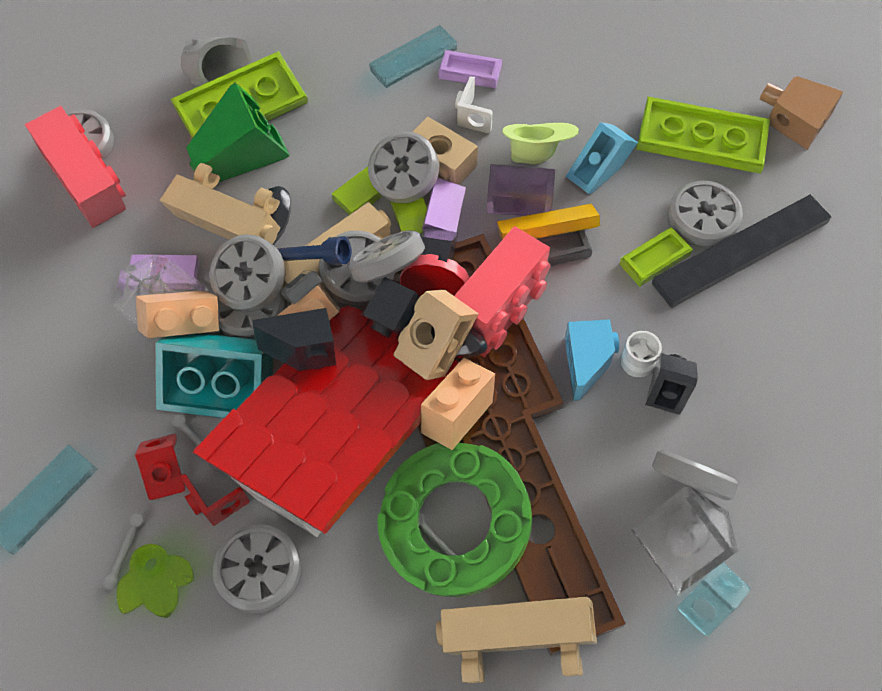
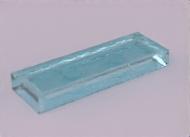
(412, 56)
(43, 498)

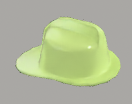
(537, 142)

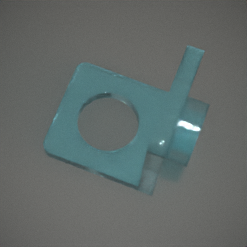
(721, 589)

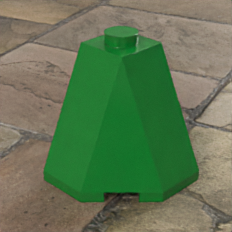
(236, 137)

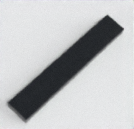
(740, 250)

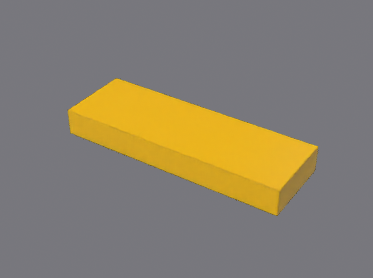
(553, 222)

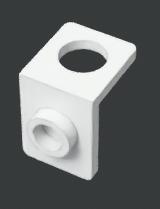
(464, 109)

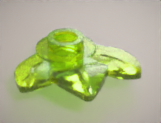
(153, 587)

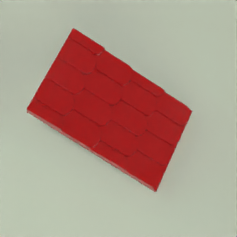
(322, 434)

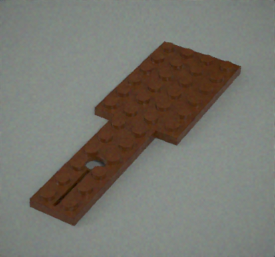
(520, 394)

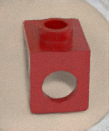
(160, 467)
(214, 512)

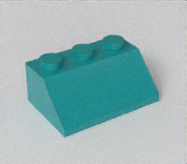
(207, 373)

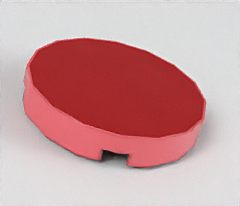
(432, 274)

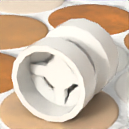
(647, 351)

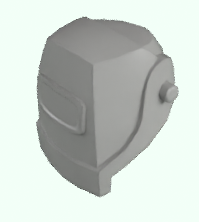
(213, 57)

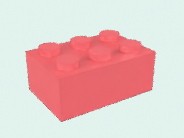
(78, 165)
(506, 285)

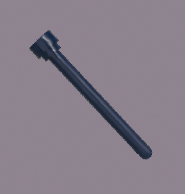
(333, 250)

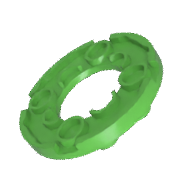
(492, 558)

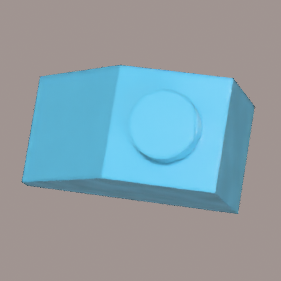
(601, 157)
(589, 353)

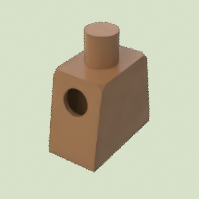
(801, 108)

